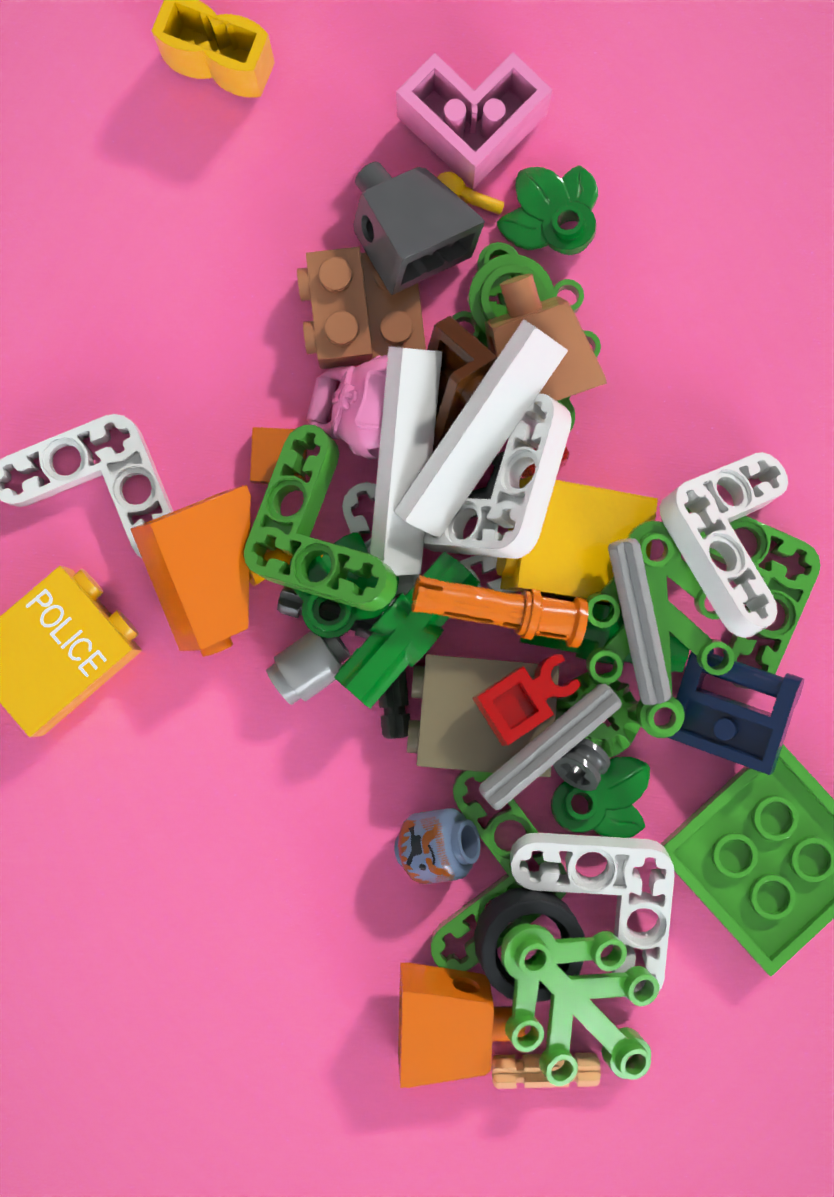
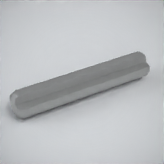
(639, 621)
(550, 746)

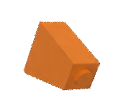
(201, 569)

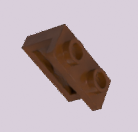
(462, 369)

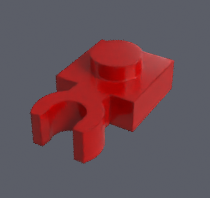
(518, 701)

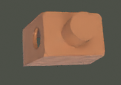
(554, 317)

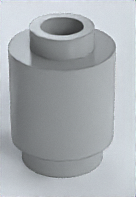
(307, 666)

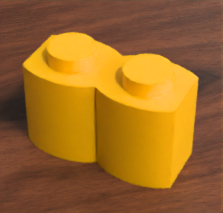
(214, 46)

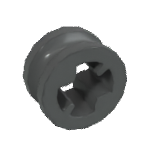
(583, 765)

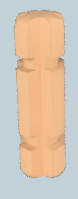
(509, 1071)

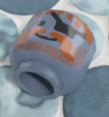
(437, 846)

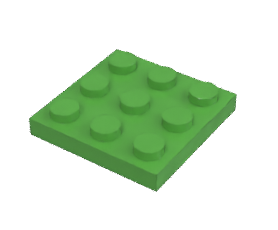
(763, 859)

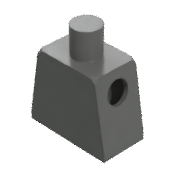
(412, 225)

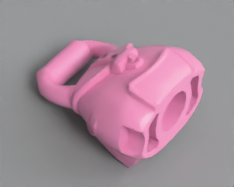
(356, 405)

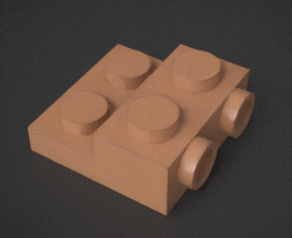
(354, 310)

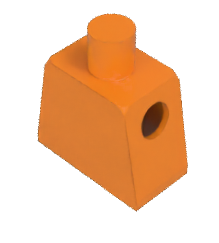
(446, 1025)

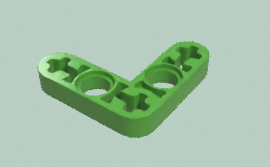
(293, 532)
(790, 592)
(455, 923)

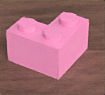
(471, 126)

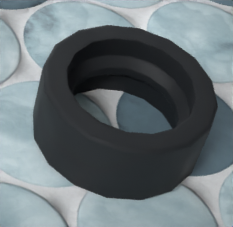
(508, 908)

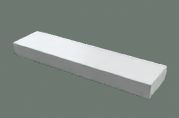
(481, 429)
(403, 452)

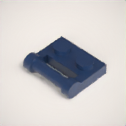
(732, 727)

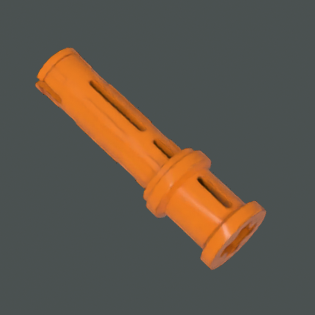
(526, 613)

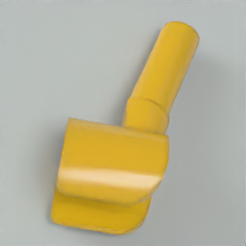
(469, 196)

